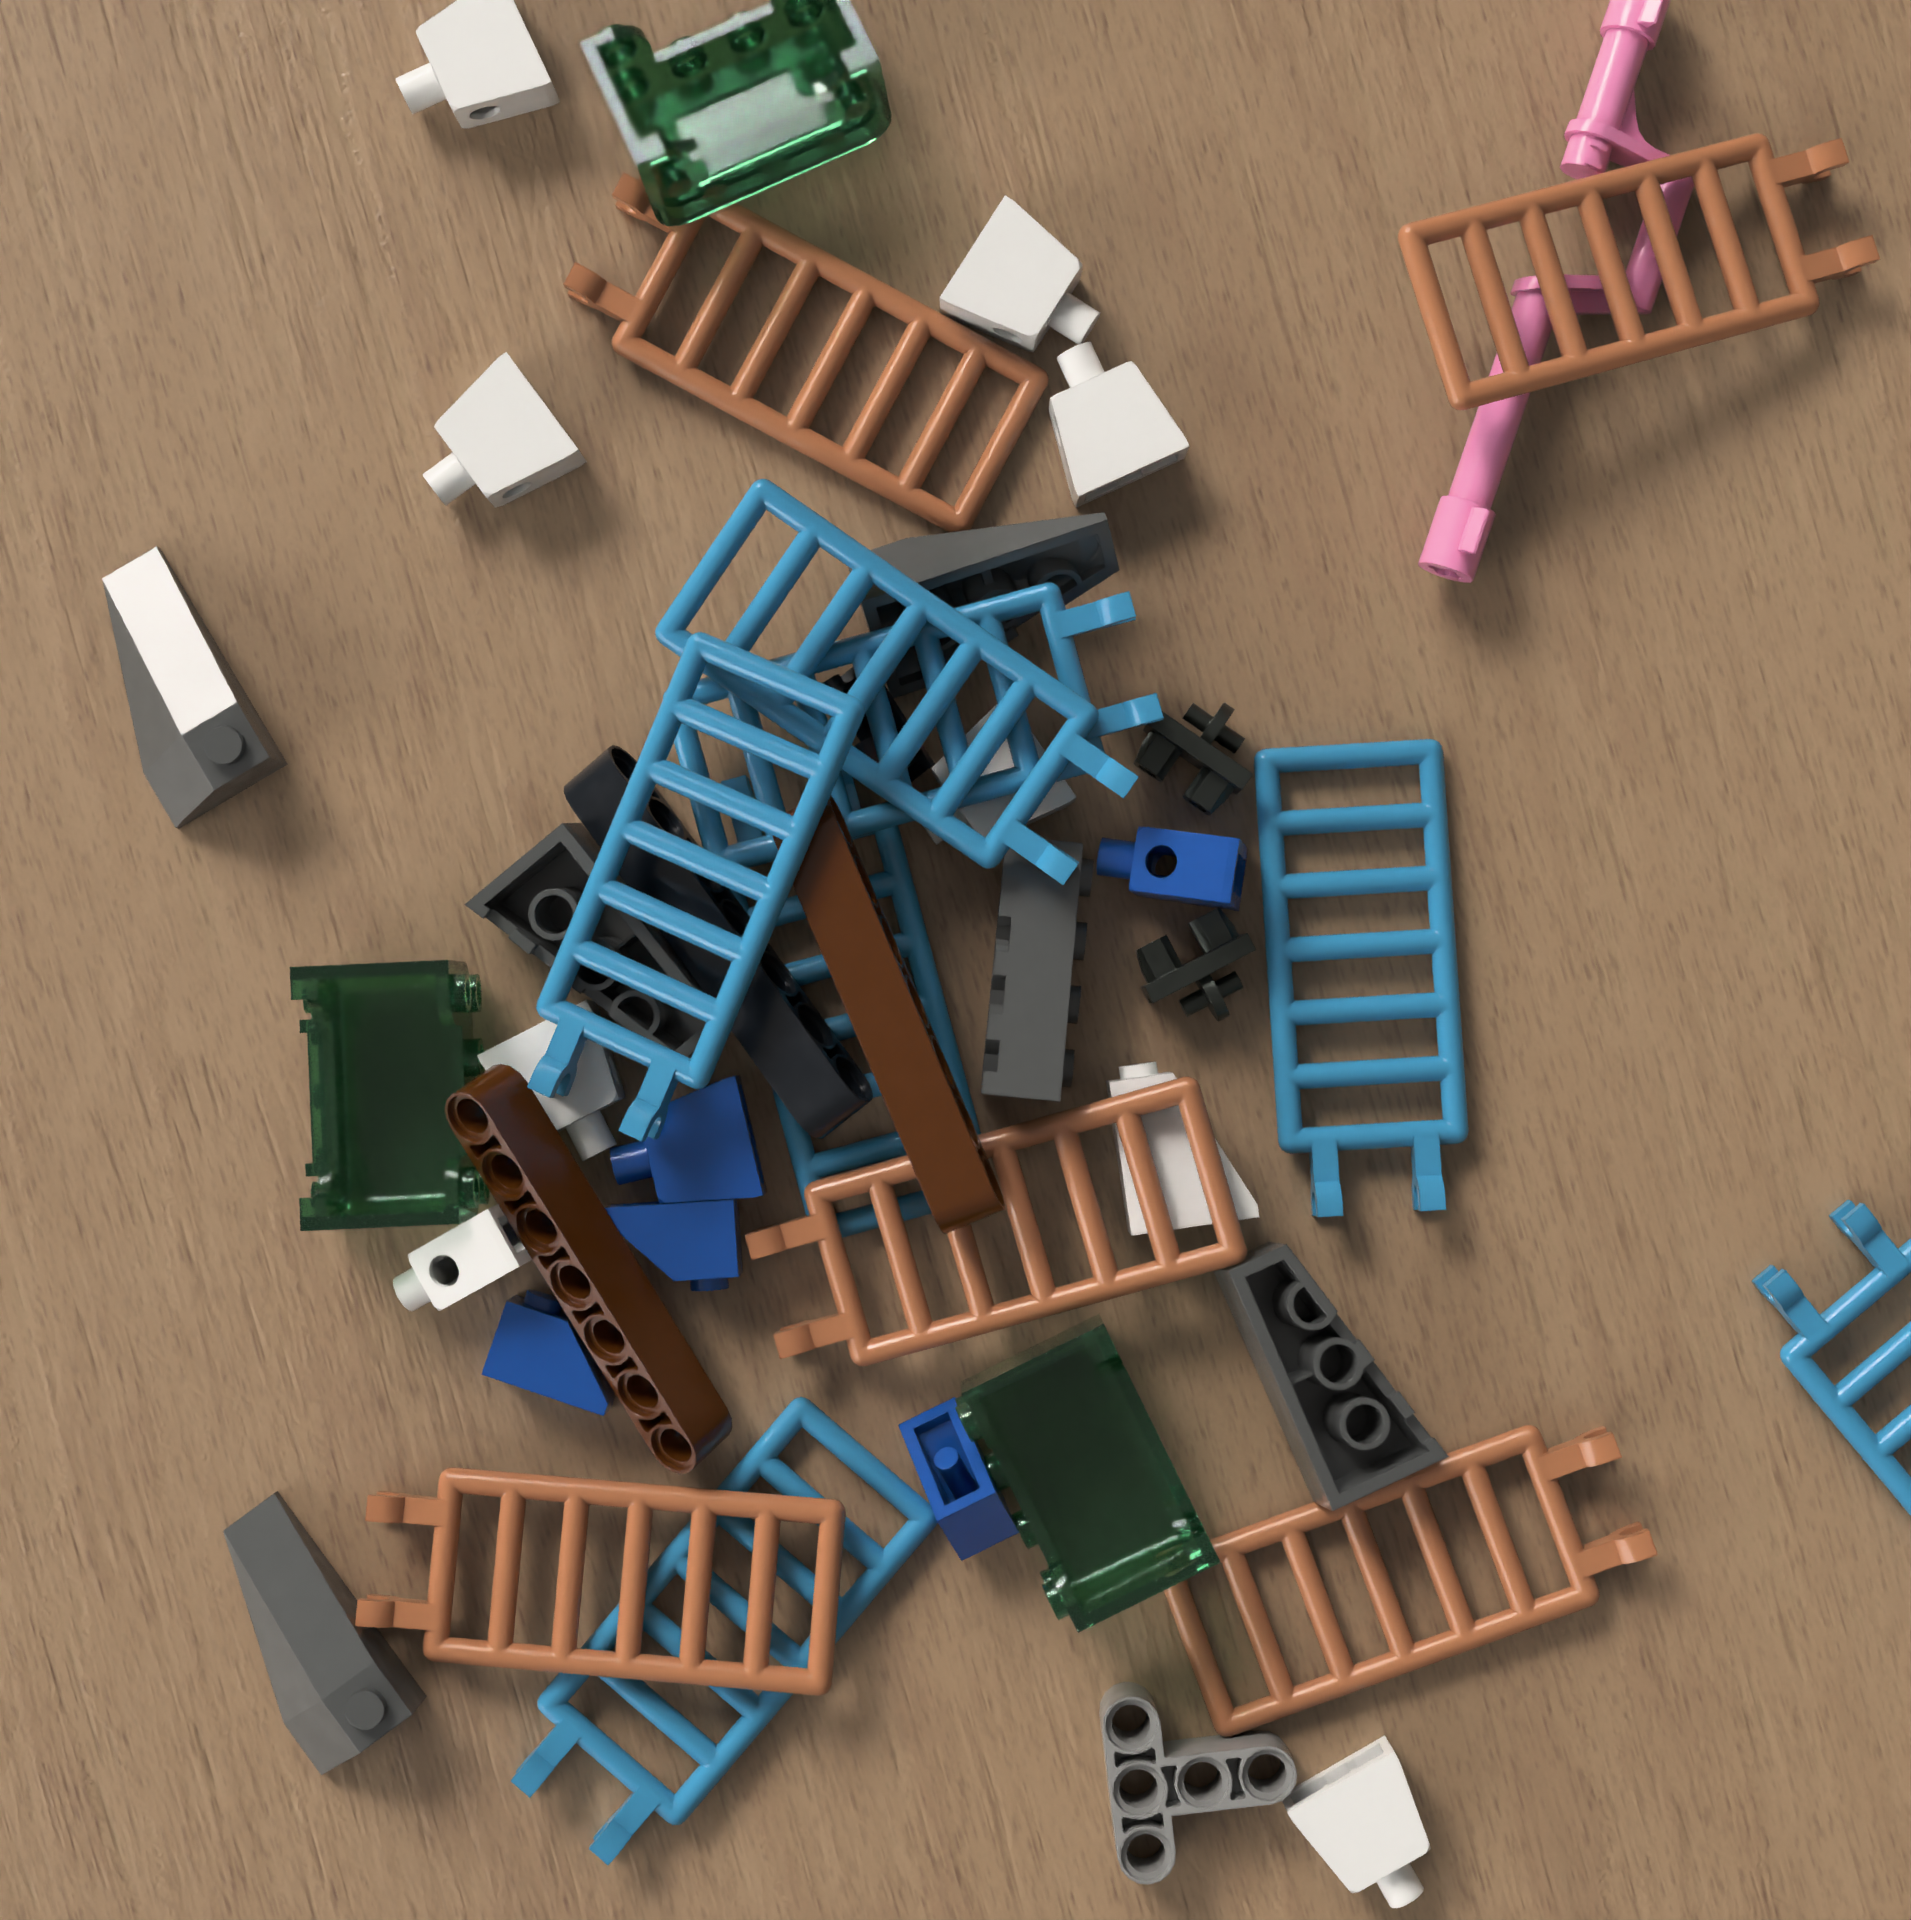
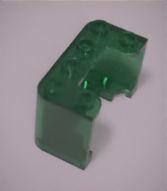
(740, 102)
(381, 1065)
(1085, 1474)

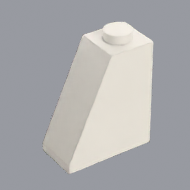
(1172, 1160)

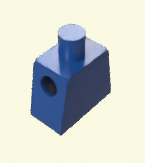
(1206, 871)
(701, 1151)

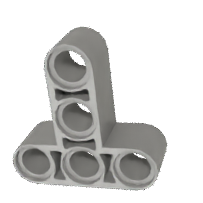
(1169, 1792)

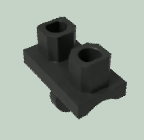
(1217, 773)
(1219, 946)

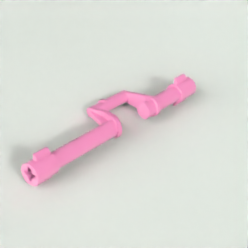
(1601, 133)

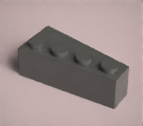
(535, 906)
(1032, 978)
(1326, 1391)

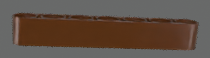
(894, 1028)
(589, 1267)

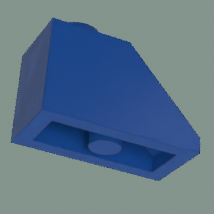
(686, 1238)
(546, 1355)
(957, 1481)

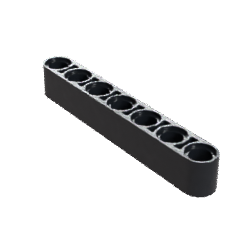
(776, 1018)

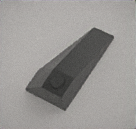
(990, 563)
(186, 705)
(330, 1678)

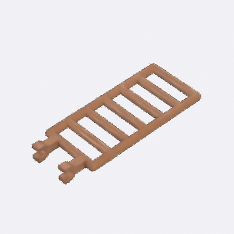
(1634, 346)
(793, 430)
(1045, 1297)
(1579, 1561)
(626, 1661)

